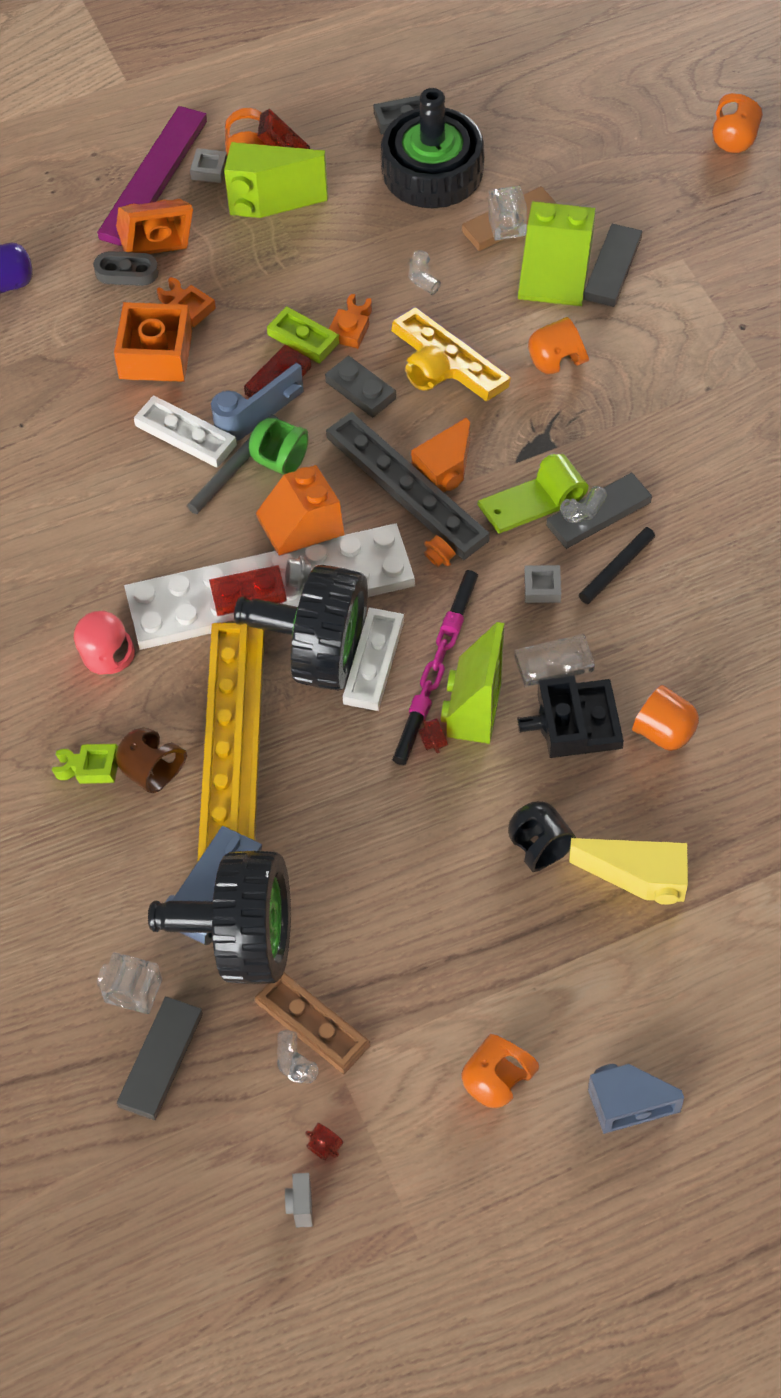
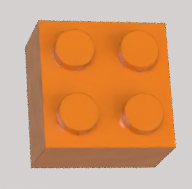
(153, 341)

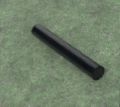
(616, 565)

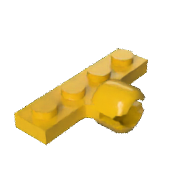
(445, 357)

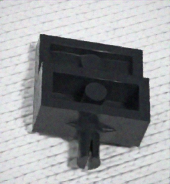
(575, 717)

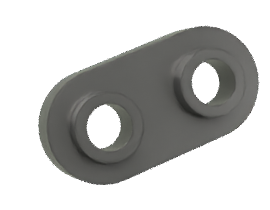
(126, 268)

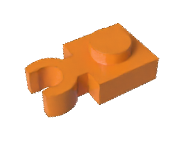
(199, 303)
(353, 323)

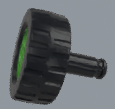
(432, 154)
(322, 626)
(245, 918)

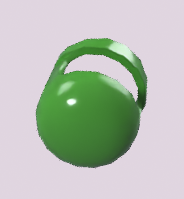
(278, 445)

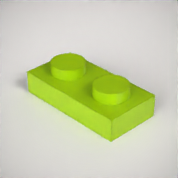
(303, 334)

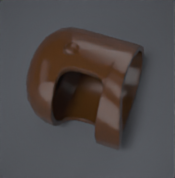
(140, 755)

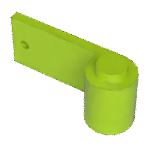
(536, 498)

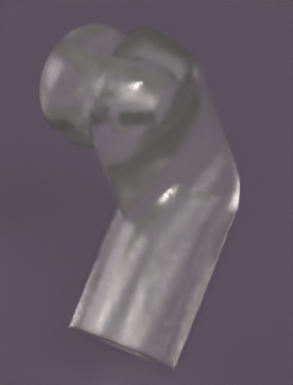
(419, 272)
(577, 512)
(291, 1062)

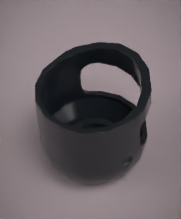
(545, 822)

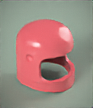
(98, 638)

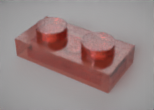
(276, 132)
(276, 366)
(255, 584)

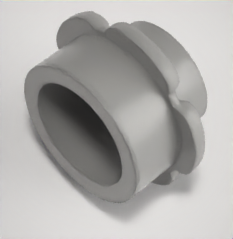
(297, 572)

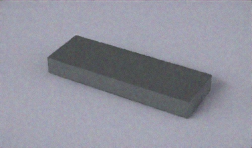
(612, 265)
(622, 499)
(159, 1058)

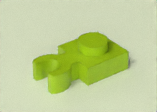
(93, 764)

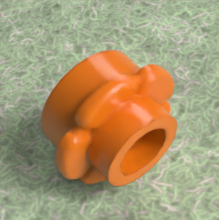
(438, 551)

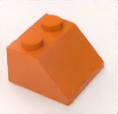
(154, 226)
(301, 511)

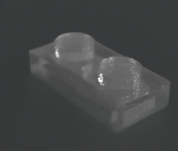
(554, 659)

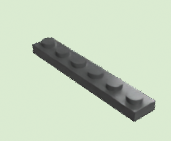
(408, 485)

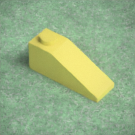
(640, 867)

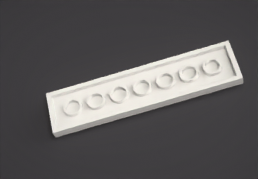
(183, 605)

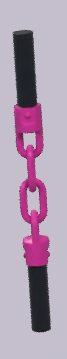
(421, 703)

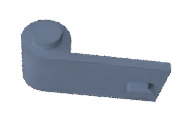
(240, 416)
(201, 880)

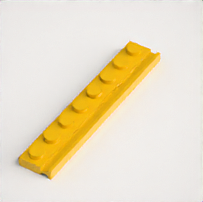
(232, 732)

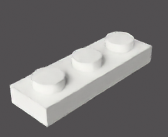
(185, 431)
(373, 659)

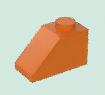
(444, 456)

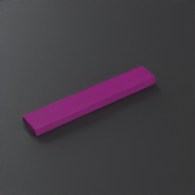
(157, 166)

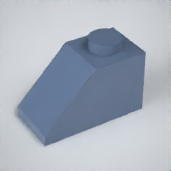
(630, 1097)

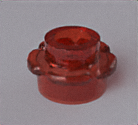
(433, 735)
(323, 1142)

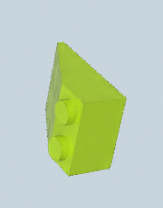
(273, 179)
(556, 253)
(475, 689)

